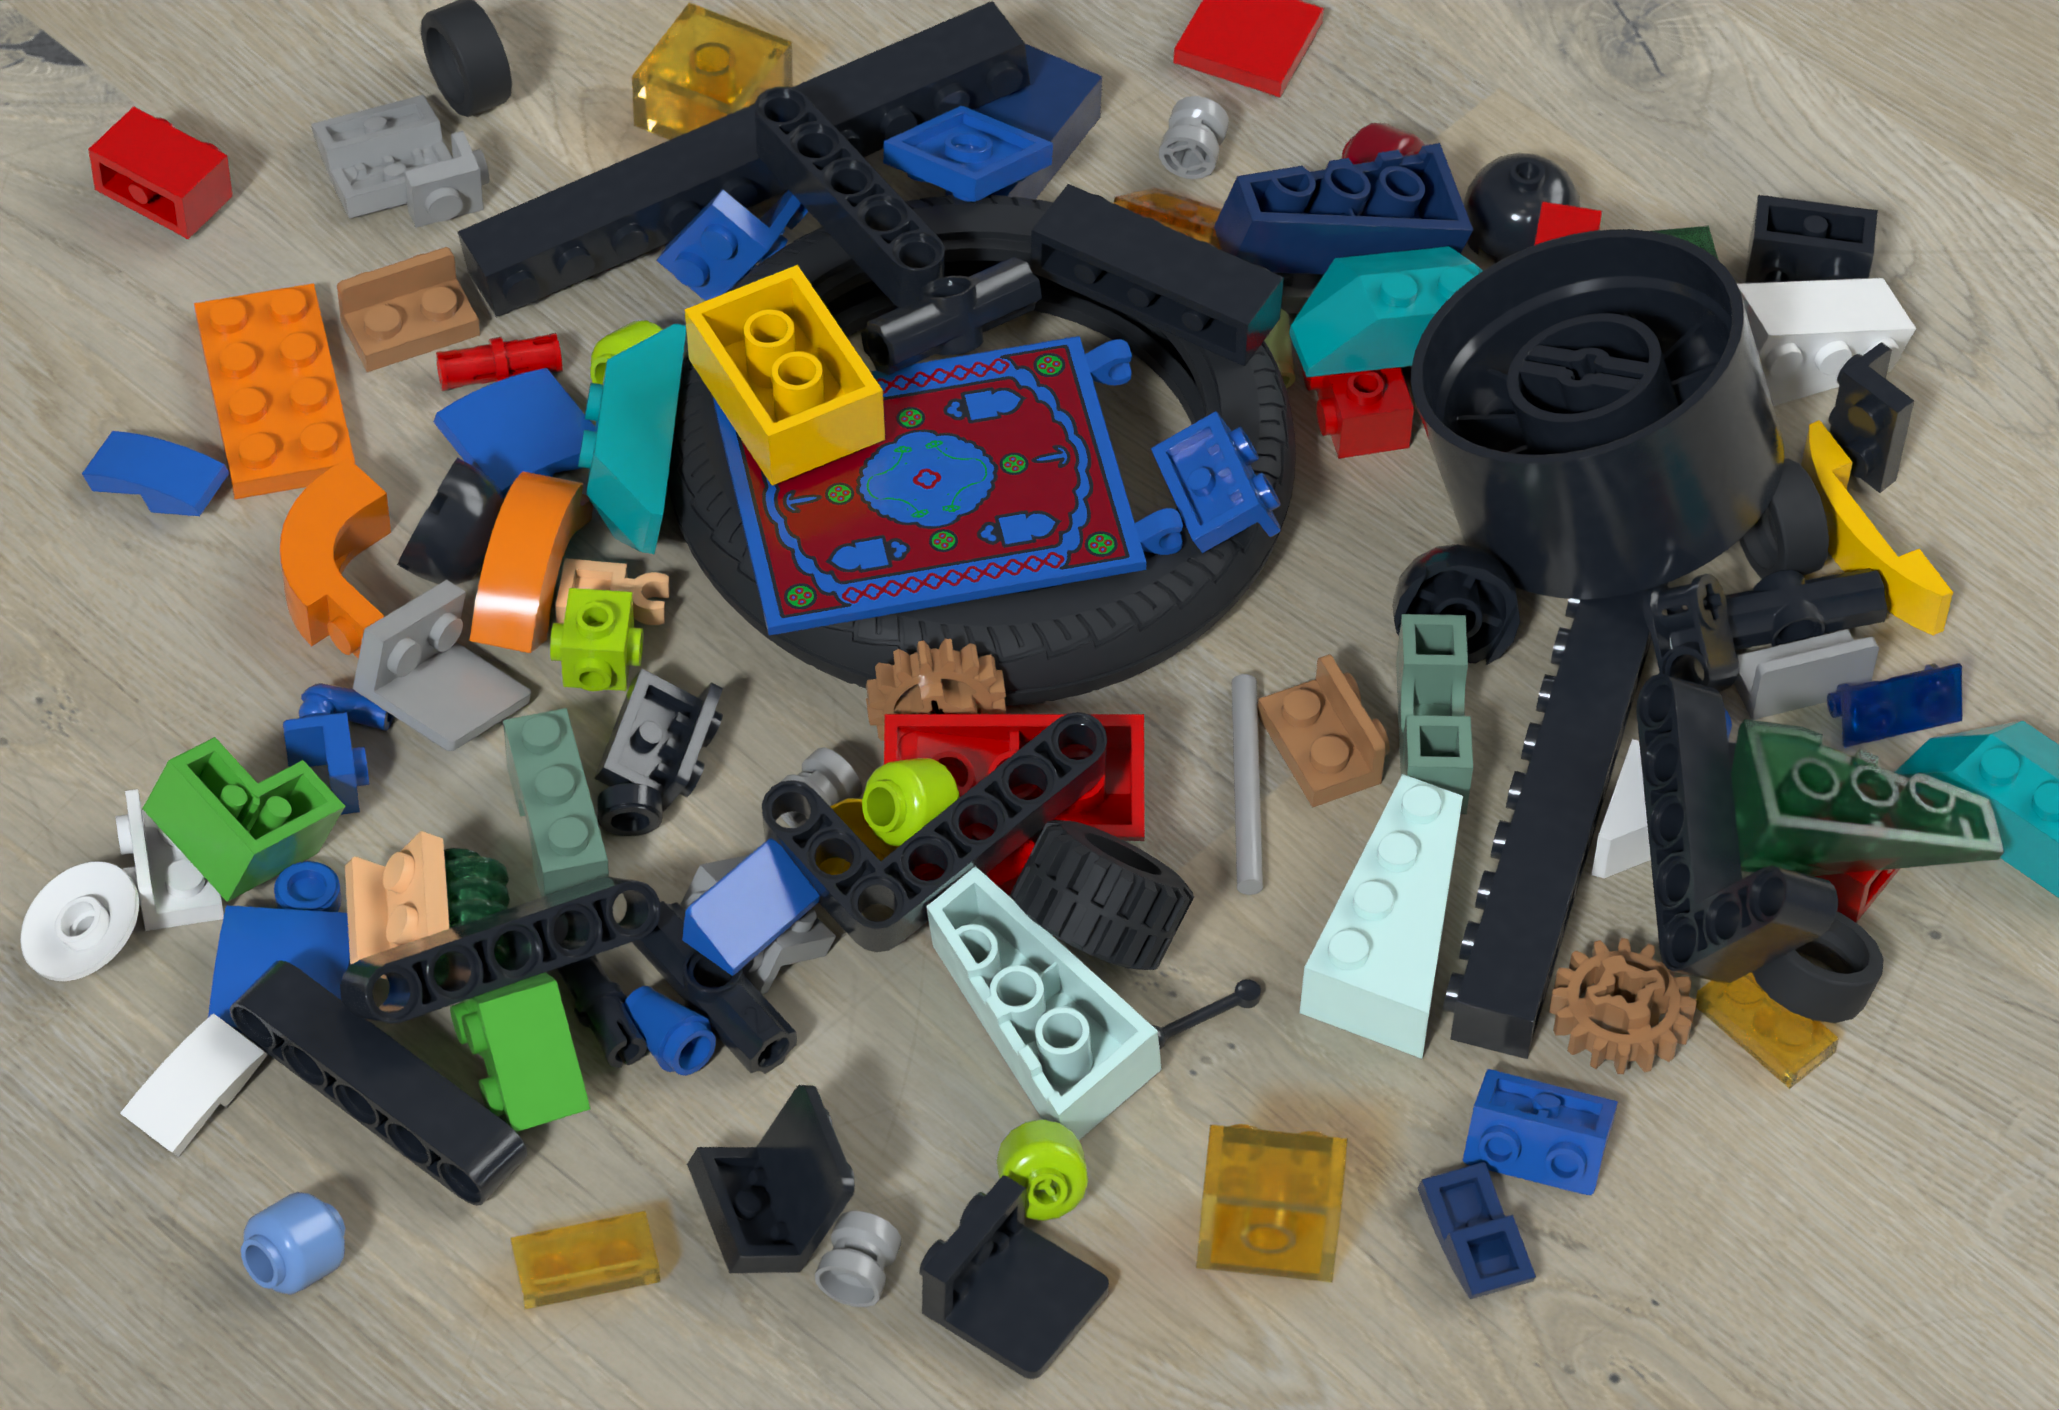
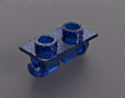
(1898, 704)

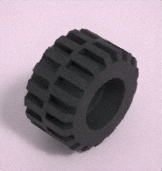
(1102, 895)

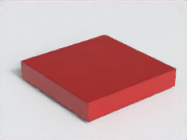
(1249, 41)

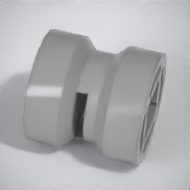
(1190, 146)
(829, 776)
(856, 1264)

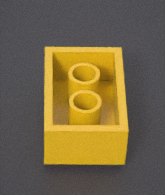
(785, 374)

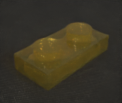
(1771, 1034)
(585, 1260)

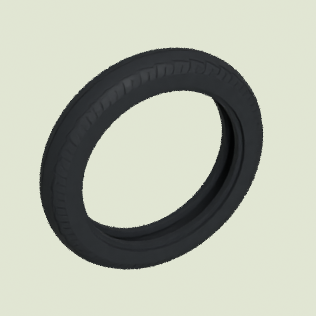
(1043, 639)

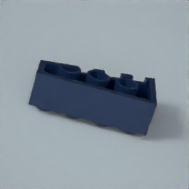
(1307, 219)

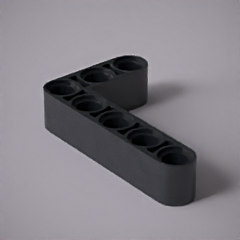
(939, 841)
(1705, 912)

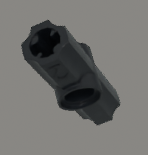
(951, 315)
(1793, 609)
(734, 1009)

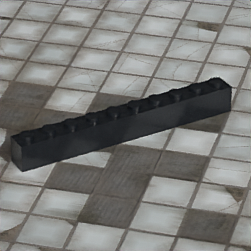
(662, 189)
(1552, 825)

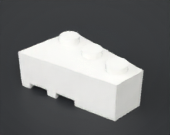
(1816, 326)

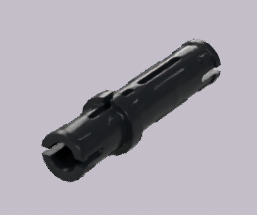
(601, 1006)

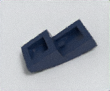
(1474, 1232)

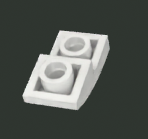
(193, 1082)

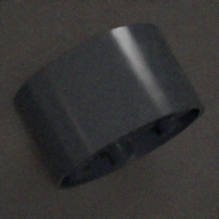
(1599, 412)

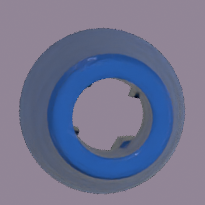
(673, 1033)

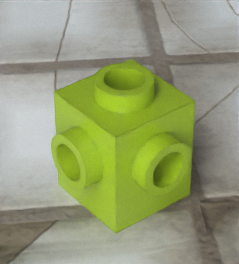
(597, 640)

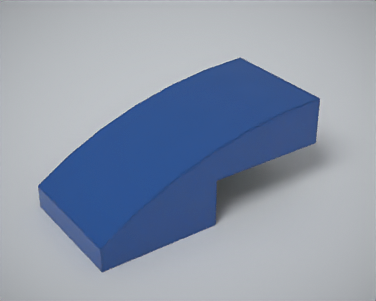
(162, 472)

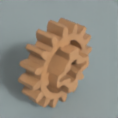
(935, 684)
(1622, 1006)

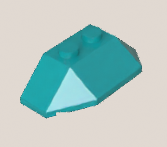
(1375, 309)
(634, 437)
(2019, 776)

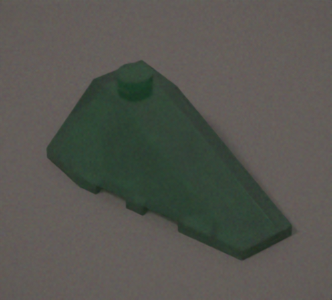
(1845, 814)

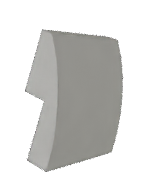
(373, 149)

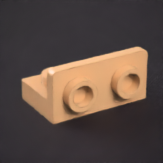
(396, 900)

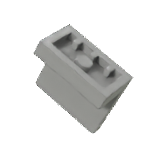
(430, 680)

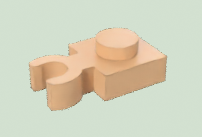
(614, 577)

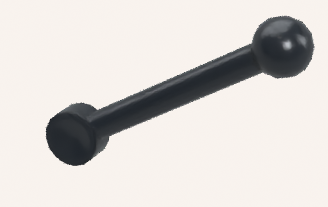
(1246, 995)

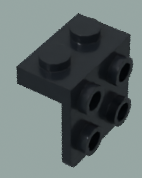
(776, 1198)
(1008, 1284)

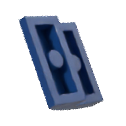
(516, 427)
(259, 937)

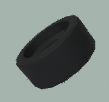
(466, 57)
(1791, 529)
(1823, 993)

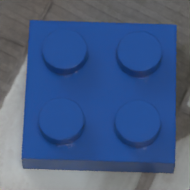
(967, 153)

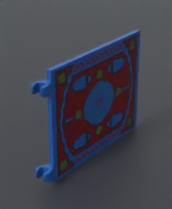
(980, 491)

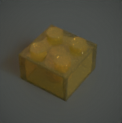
(706, 71)
(1271, 1202)

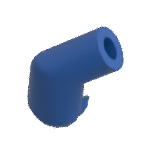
(335, 699)

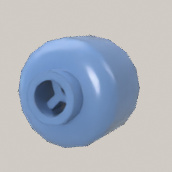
(293, 1243)

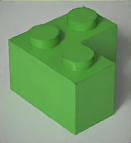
(236, 827)
(525, 1052)

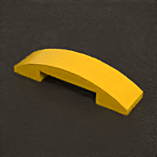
(1910, 581)

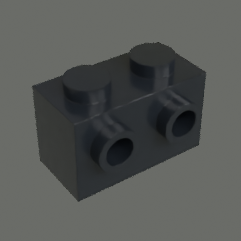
(1809, 241)

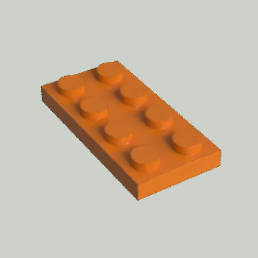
(273, 389)

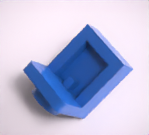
(327, 741)

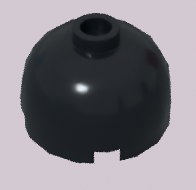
(1508, 200)
(455, 527)
(1467, 583)

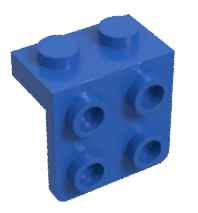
(727, 243)

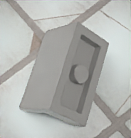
(1803, 672)

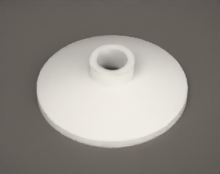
(79, 921)

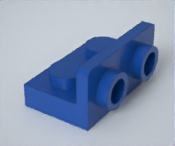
(1215, 483)
(1539, 1132)

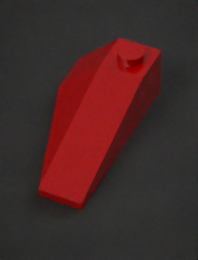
(980, 743)

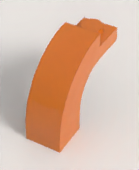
(320, 536)
(525, 560)

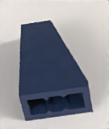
(1056, 106)

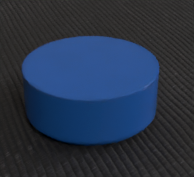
(308, 887)

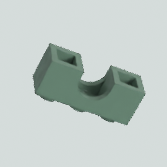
(1431, 702)
(554, 800)

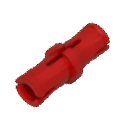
(498, 361)

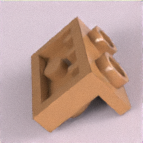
(406, 309)
(1326, 734)

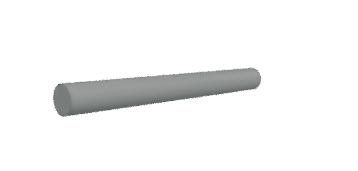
(1247, 785)

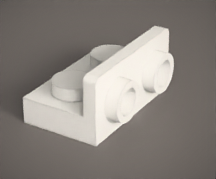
(167, 882)

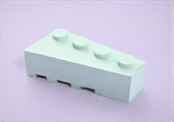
(1385, 934)
(1046, 1012)

